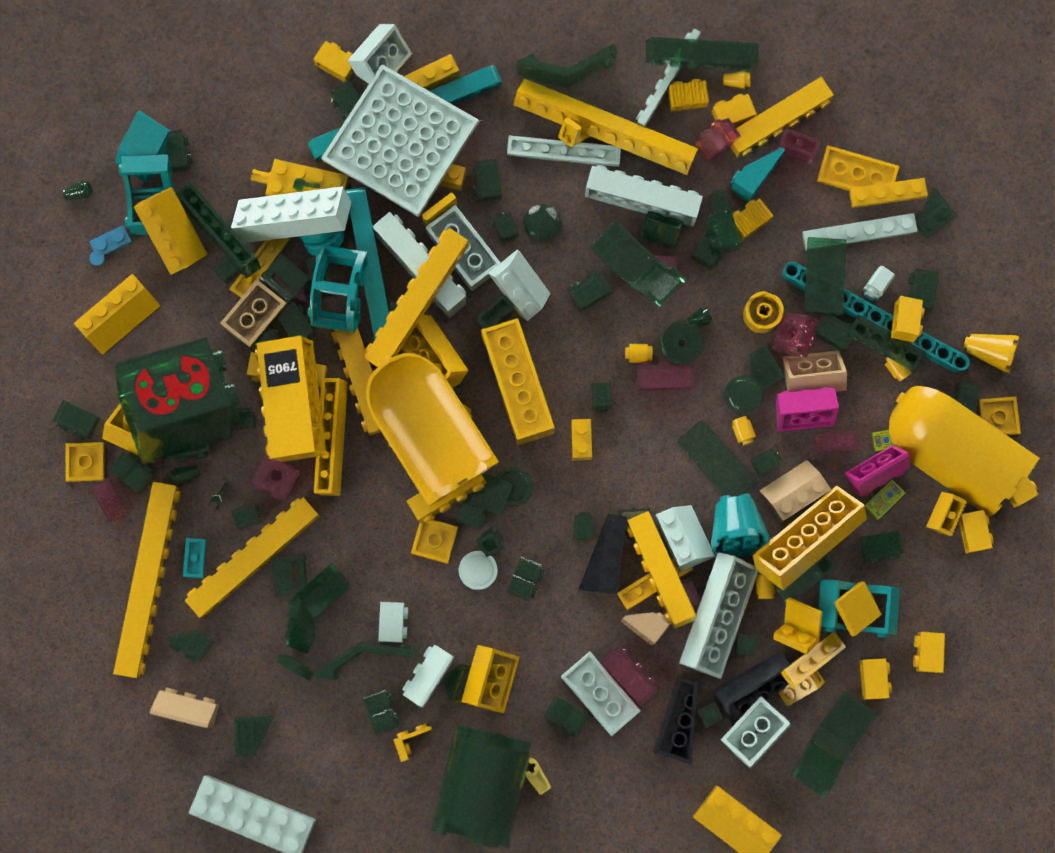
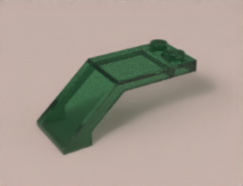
(561, 76)
(636, 265)
(329, 670)
(832, 744)

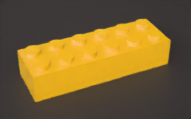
(809, 537)

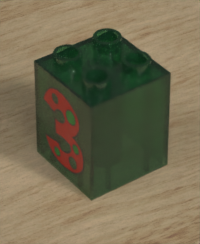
(176, 399)

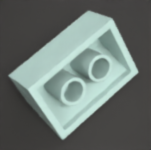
(382, 47)
(520, 285)
(684, 537)
(427, 675)
(756, 732)

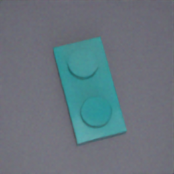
(194, 558)

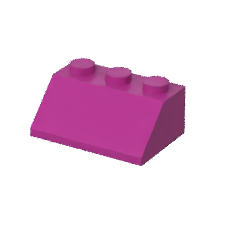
(806, 409)
(878, 470)

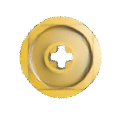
(766, 302)

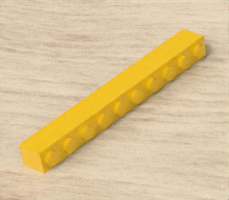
(606, 126)
(146, 580)

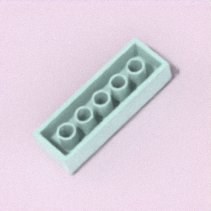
(642, 195)
(291, 214)
(411, 255)
(719, 615)
(252, 816)

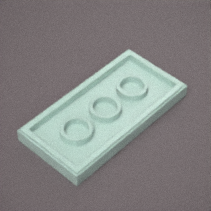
(600, 693)

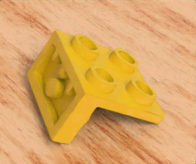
(800, 626)

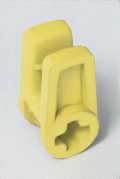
(538, 778)

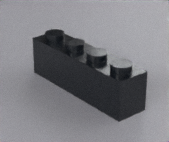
(605, 563)
(744, 690)
(678, 724)

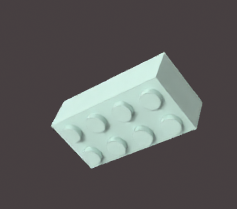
(478, 257)

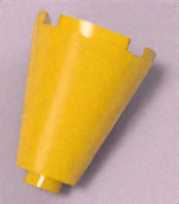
(992, 349)

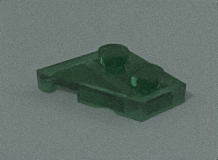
(934, 214)
(765, 368)
(250, 734)

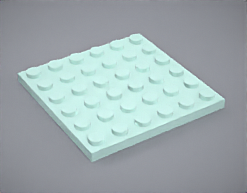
(400, 140)

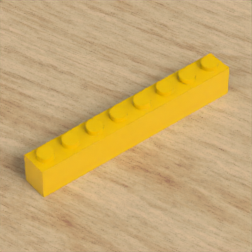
(418, 297)
(252, 557)

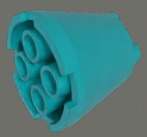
(738, 527)

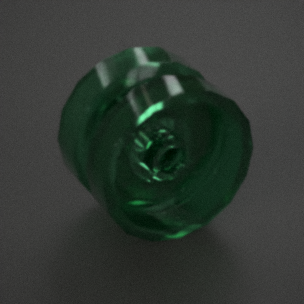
(683, 330)

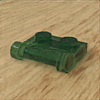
(289, 274)
(283, 574)

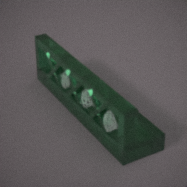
(883, 336)

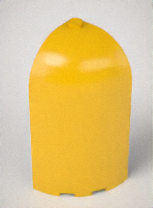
(426, 425)
(959, 448)

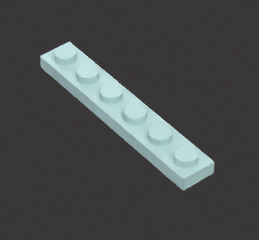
(661, 87)
(560, 151)
(866, 230)

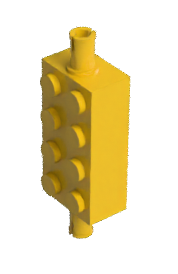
(284, 173)

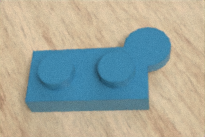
(107, 244)

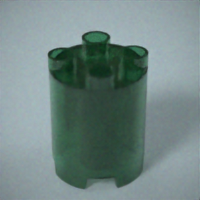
(481, 787)

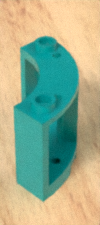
(143, 165)
(340, 256)
(830, 593)

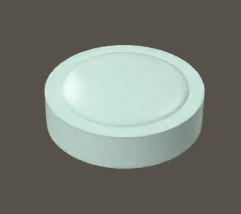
(478, 570)

